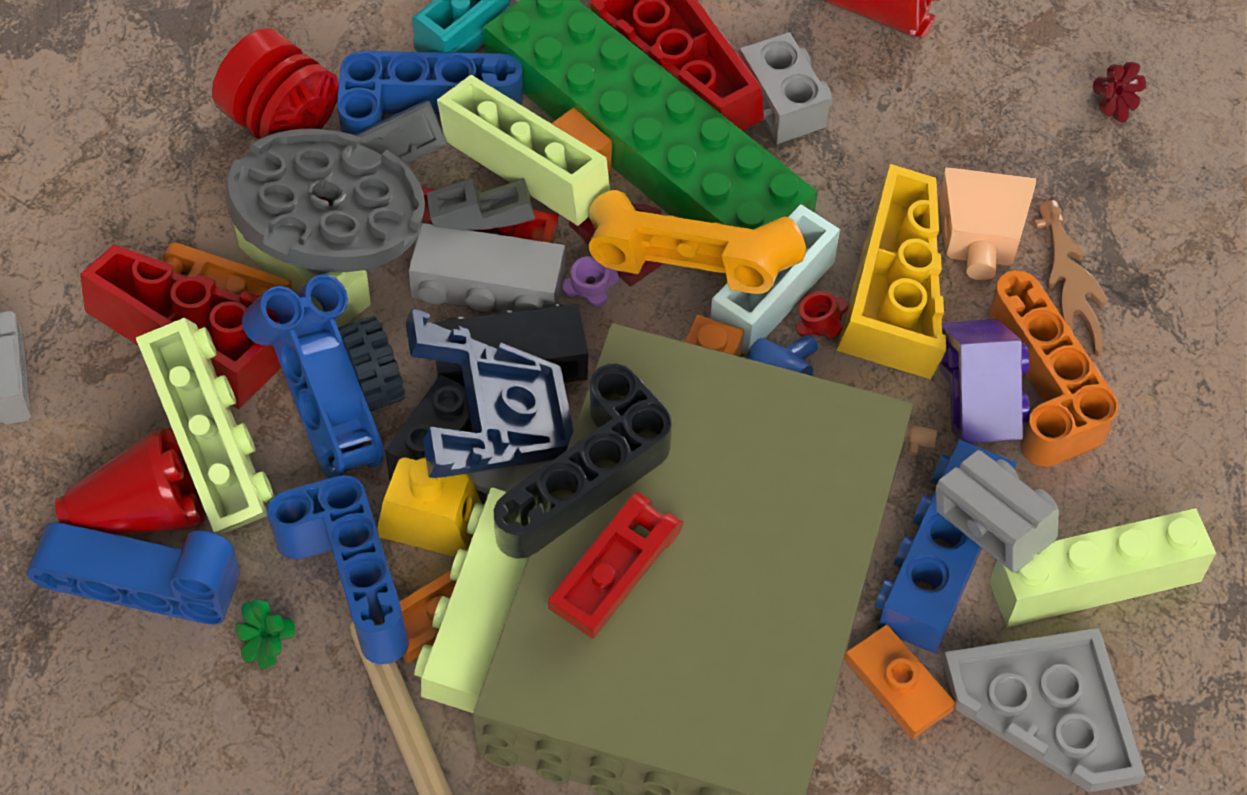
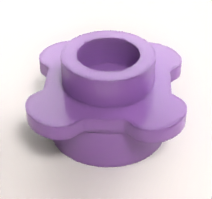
(589, 269)

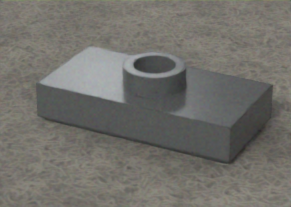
(406, 134)

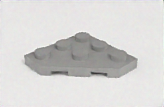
(1051, 702)

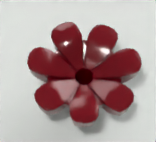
(1120, 90)

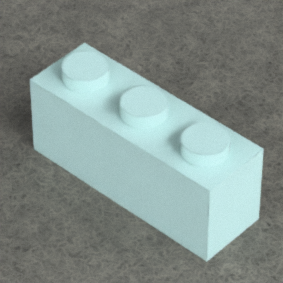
(763, 312)

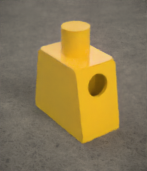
(427, 510)

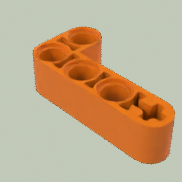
(1030, 314)

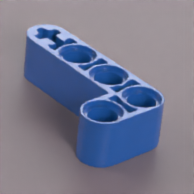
(395, 81)
(339, 519)
(139, 574)

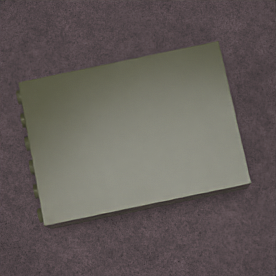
(739, 627)

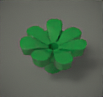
(262, 633)

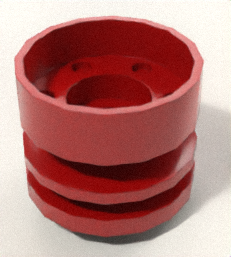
(273, 86)

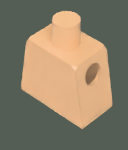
(983, 218)

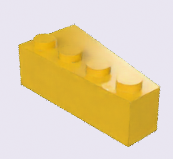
(896, 289)

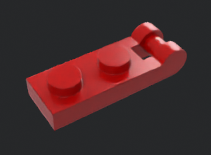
(613, 565)

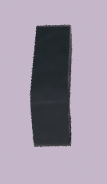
(527, 529)

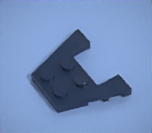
(512, 400)

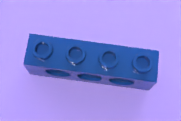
(923, 614)

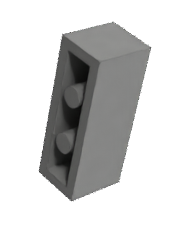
(485, 270)

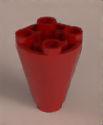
(136, 491)

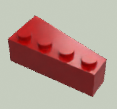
(691, 49)
(144, 294)

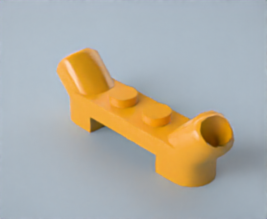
(745, 255)

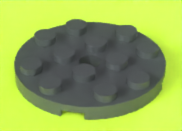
(278, 208)

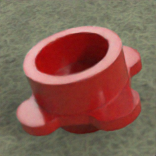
(821, 314)

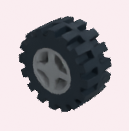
(373, 362)

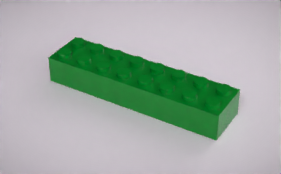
(659, 129)

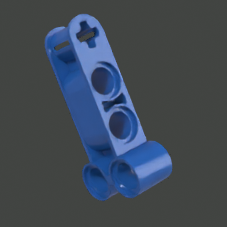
(318, 371)

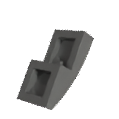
(464, 209)

